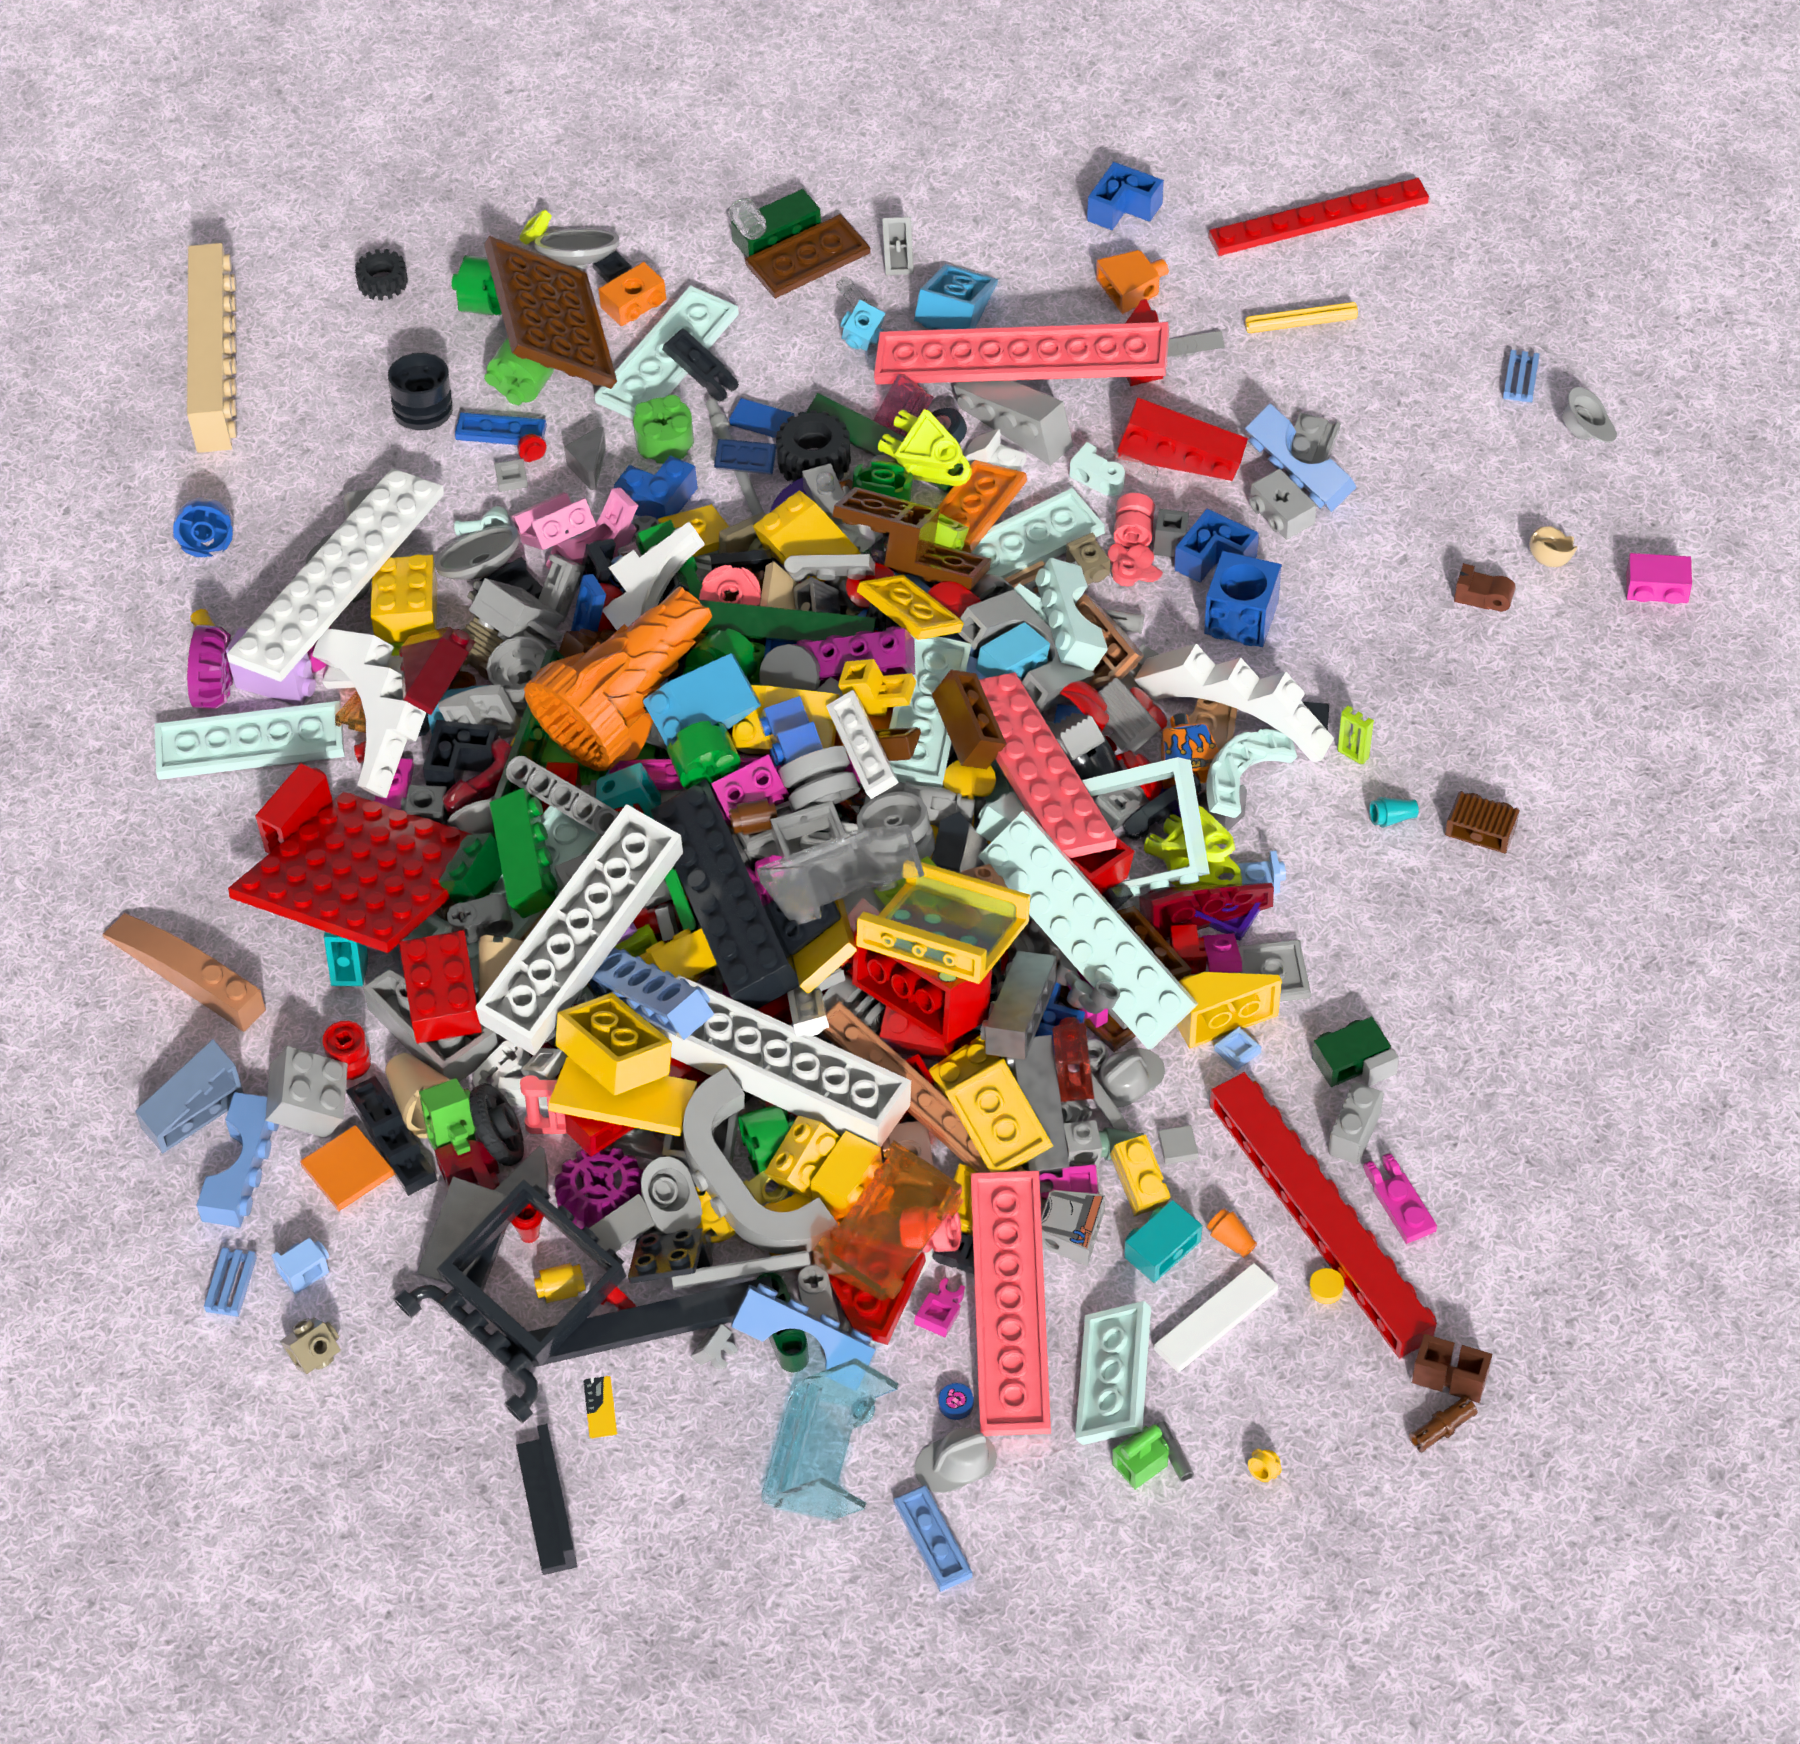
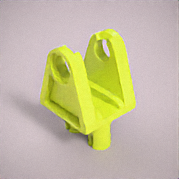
(926, 450)
(1175, 855)

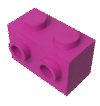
(751, 783)

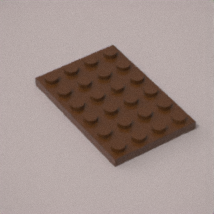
(550, 313)

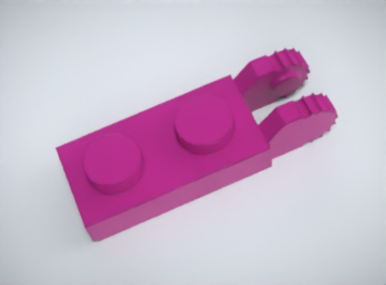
(1400, 1200)

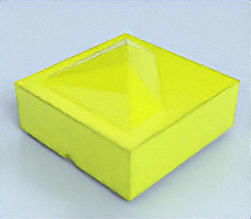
(535, 227)

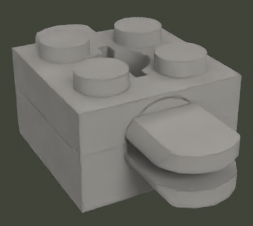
(514, 612)

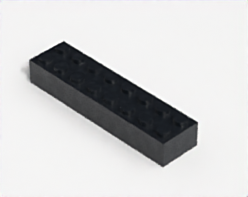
(728, 898)

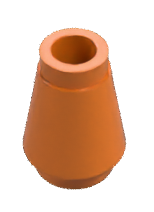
(1231, 1232)

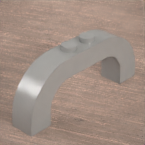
(760, 1227)

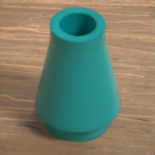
(1389, 811)

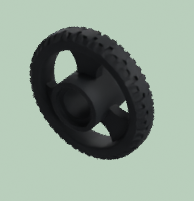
(496, 1122)

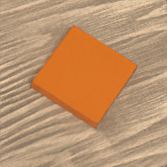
(347, 1168)

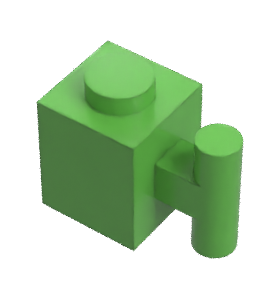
(1141, 1456)

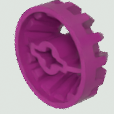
(208, 667)
(599, 1185)

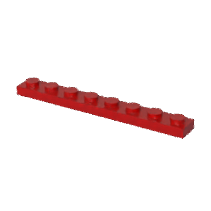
(1318, 216)

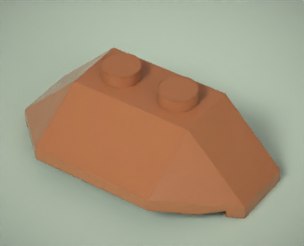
(1121, 653)

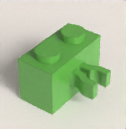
(448, 1116)

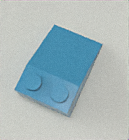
(954, 299)
(709, 693)

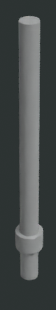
(721, 427)

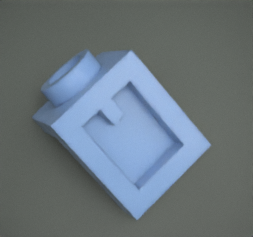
(1264, 872)

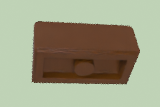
(899, 742)

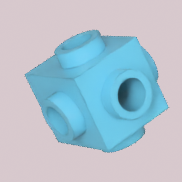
(862, 326)

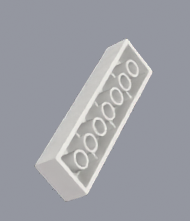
(579, 929)
(795, 1071)

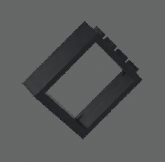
(490, 1228)

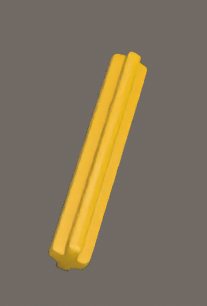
(1301, 317)

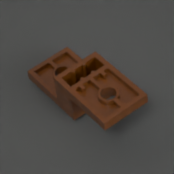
(911, 537)

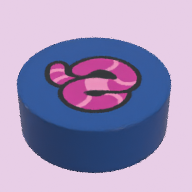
(956, 1401)

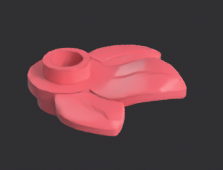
(1132, 564)

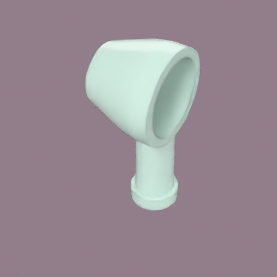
(495, 516)

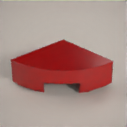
(619, 1300)

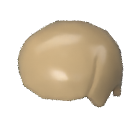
(1551, 546)

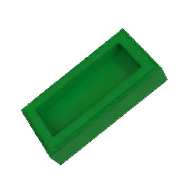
(681, 901)

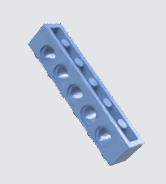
(653, 993)

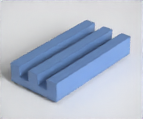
(1523, 359)
(235, 1257)

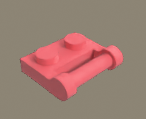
(534, 1121)

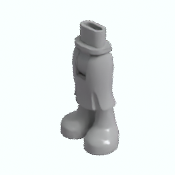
(939, 801)

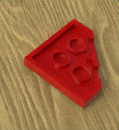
(871, 1314)

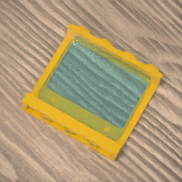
(947, 923)

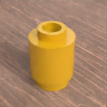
(559, 1282)

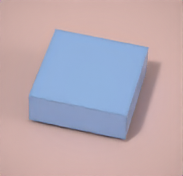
(1237, 1048)

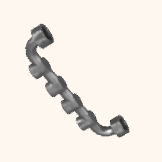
(1081, 994)

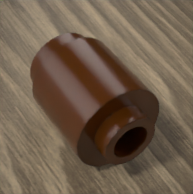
(752, 816)

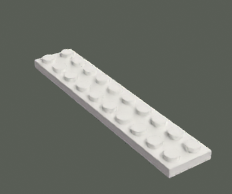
(335, 575)

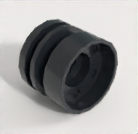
(420, 391)

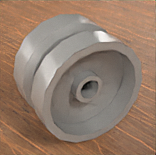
(819, 778)
(897, 810)

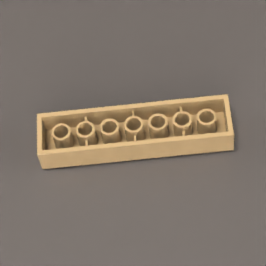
(211, 348)

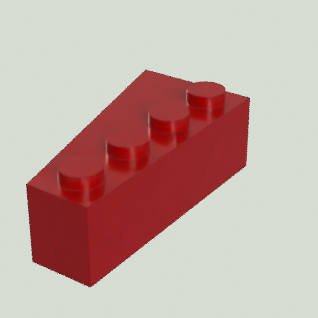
(1180, 442)

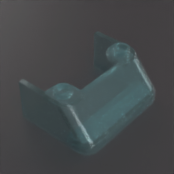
(816, 1439)

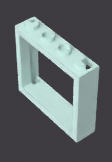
(1195, 844)

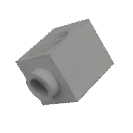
(1083, 1143)

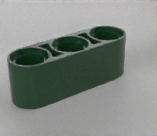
(788, 1338)

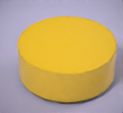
(1326, 1285)

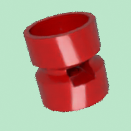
(348, 1044)

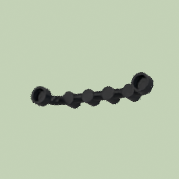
(495, 1344)

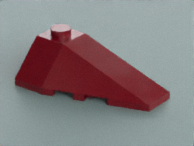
(432, 664)
(1179, 904)

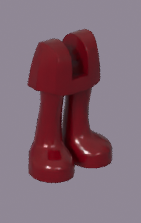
(481, 786)

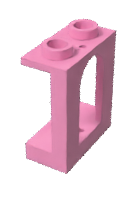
(547, 521)

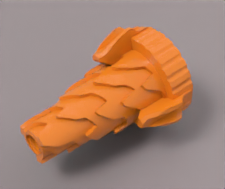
(596, 697)

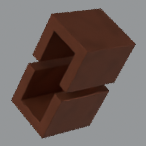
(1435, 1370)

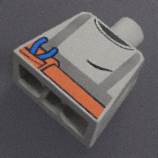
(1072, 1224)

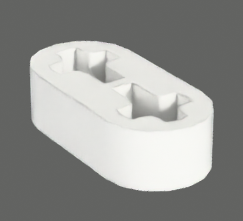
(501, 1065)

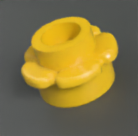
(1264, 1465)

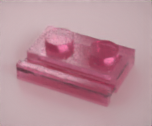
(902, 395)

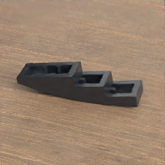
(391, 1135)

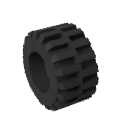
(810, 432)

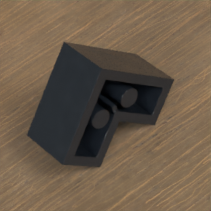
(457, 749)

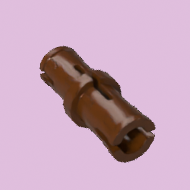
(1443, 1424)

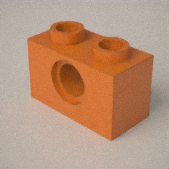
(632, 294)

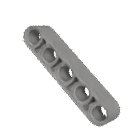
(560, 794)

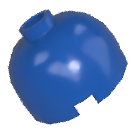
(200, 522)

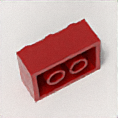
(440, 986)

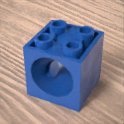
(1242, 599)

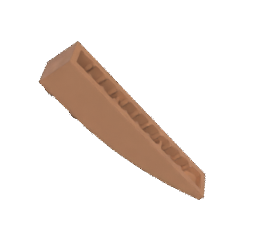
(189, 970)

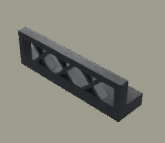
(546, 1504)

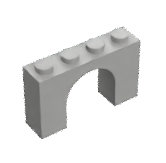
(1001, 614)

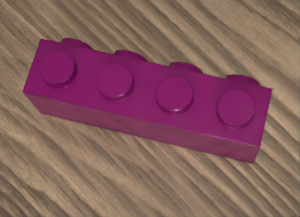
(890, 649)

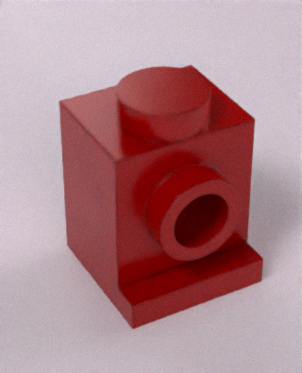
(1189, 946)

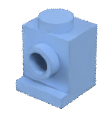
(302, 1264)

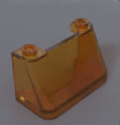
(889, 1224)

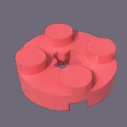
(734, 580)

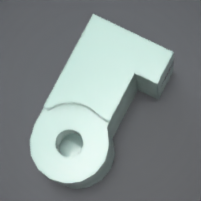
(1097, 472)

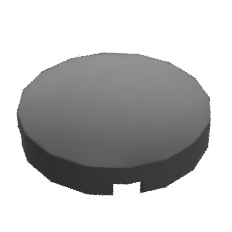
(790, 668)

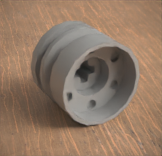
(513, 666)
(867, 1009)

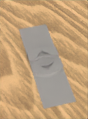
(1195, 343)

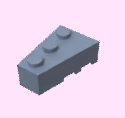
(190, 1098)

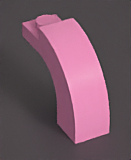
(613, 523)

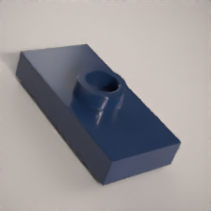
(745, 456)

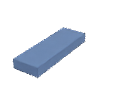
(933, 1538)

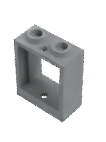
(814, 819)

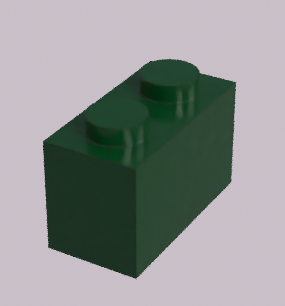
(472, 869)
(1343, 1052)

